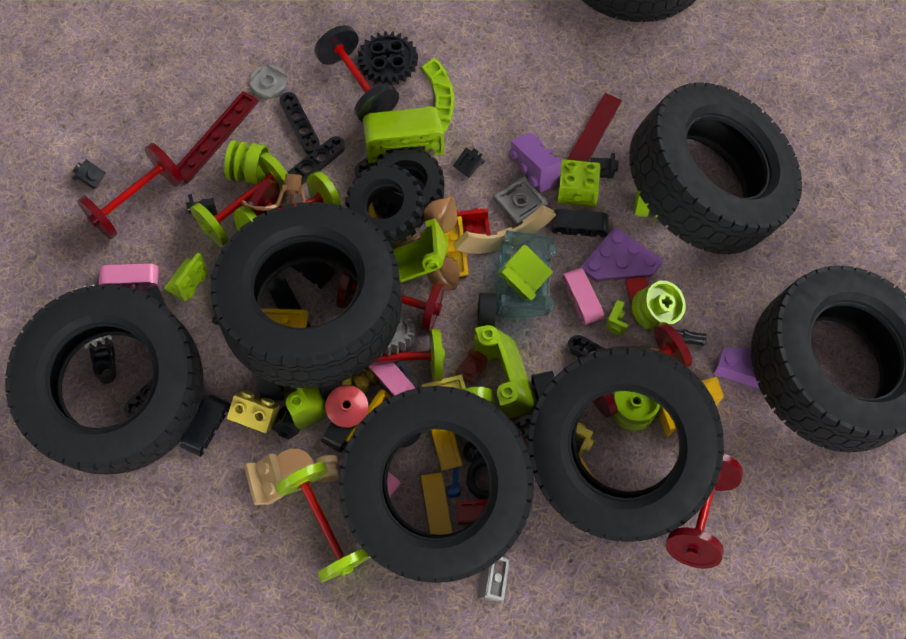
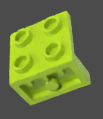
(579, 183)
(525, 273)
(187, 277)

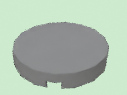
(263, 84)

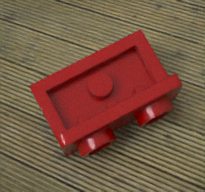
(475, 221)

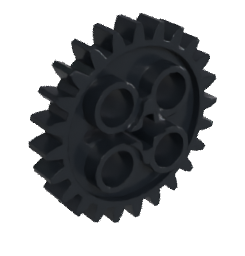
(392, 52)

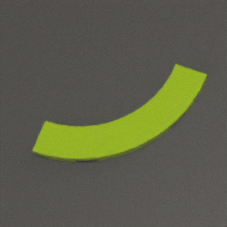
(442, 89)

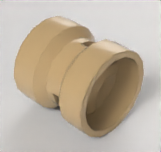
(330, 462)

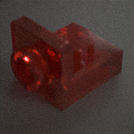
(472, 366)

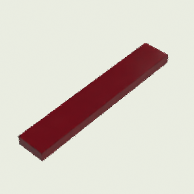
(595, 128)
(216, 135)

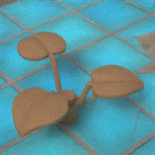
(292, 186)
(445, 213)

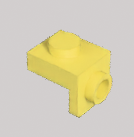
(584, 436)

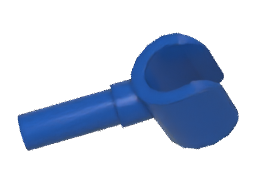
(454, 490)

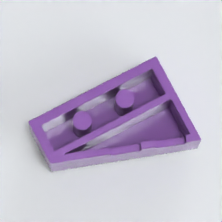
(536, 162)
(736, 366)

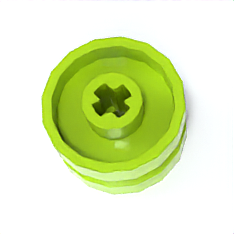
(658, 304)
(634, 410)

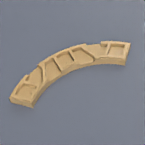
(482, 243)

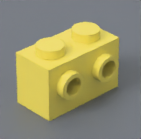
(253, 411)

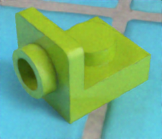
(614, 322)

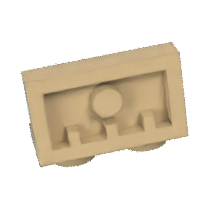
(263, 478)

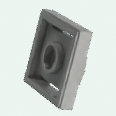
(525, 192)

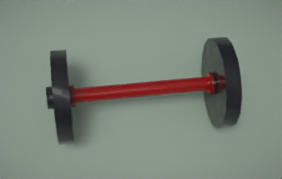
(337, 46)

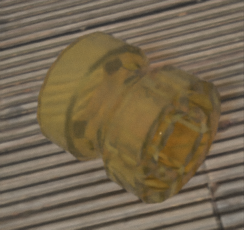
(365, 380)

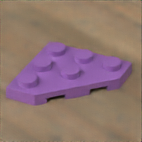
(620, 258)

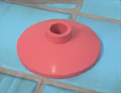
(346, 417)

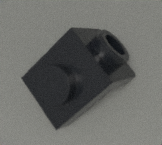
(88, 173)

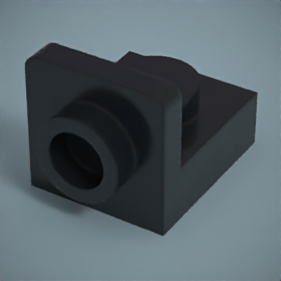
(468, 161)
(608, 166)
(209, 204)
(283, 424)

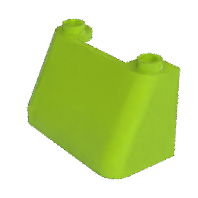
(403, 130)
(424, 254)
(516, 395)
(306, 406)

